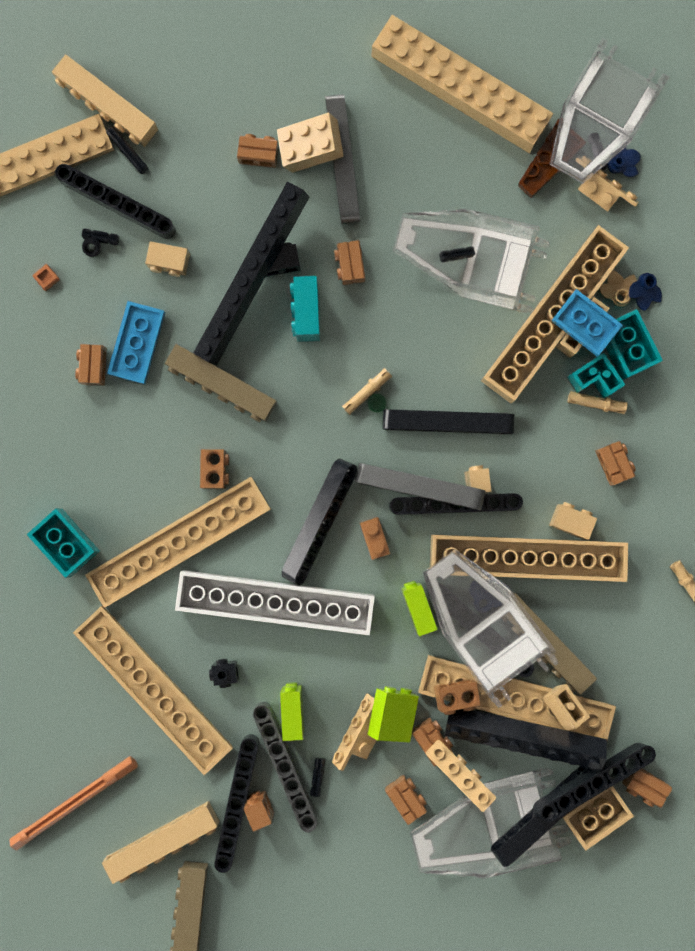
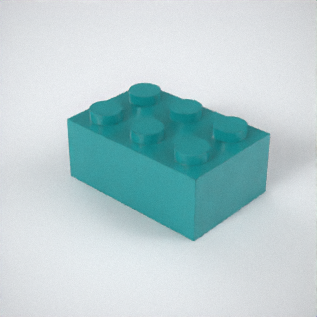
(305, 308)
(632, 346)
(63, 542)

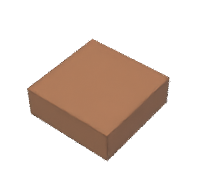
(46, 277)

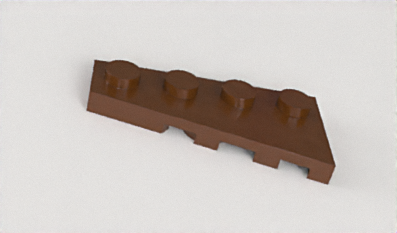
(540, 170)

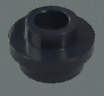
(86, 249)

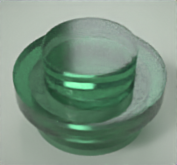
(376, 403)

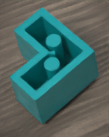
(599, 372)

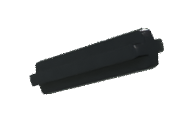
(127, 150)

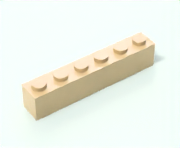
(104, 100)
(161, 842)

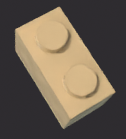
(167, 259)
(478, 478)
(573, 521)
(566, 707)

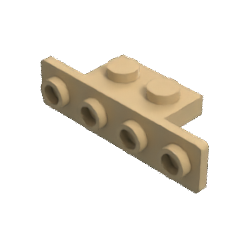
(606, 192)
(356, 738)
(461, 776)

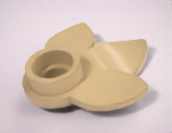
(617, 286)

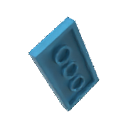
(136, 342)

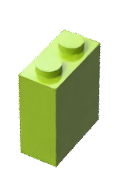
(418, 608)
(292, 712)
(393, 714)

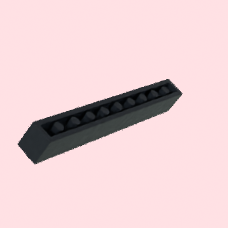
(251, 273)

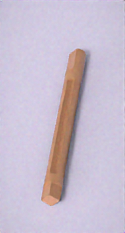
(73, 803)

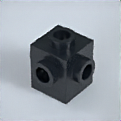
(230, 669)

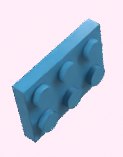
(586, 322)

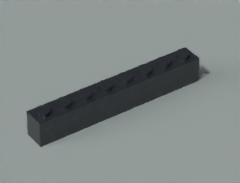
(528, 738)

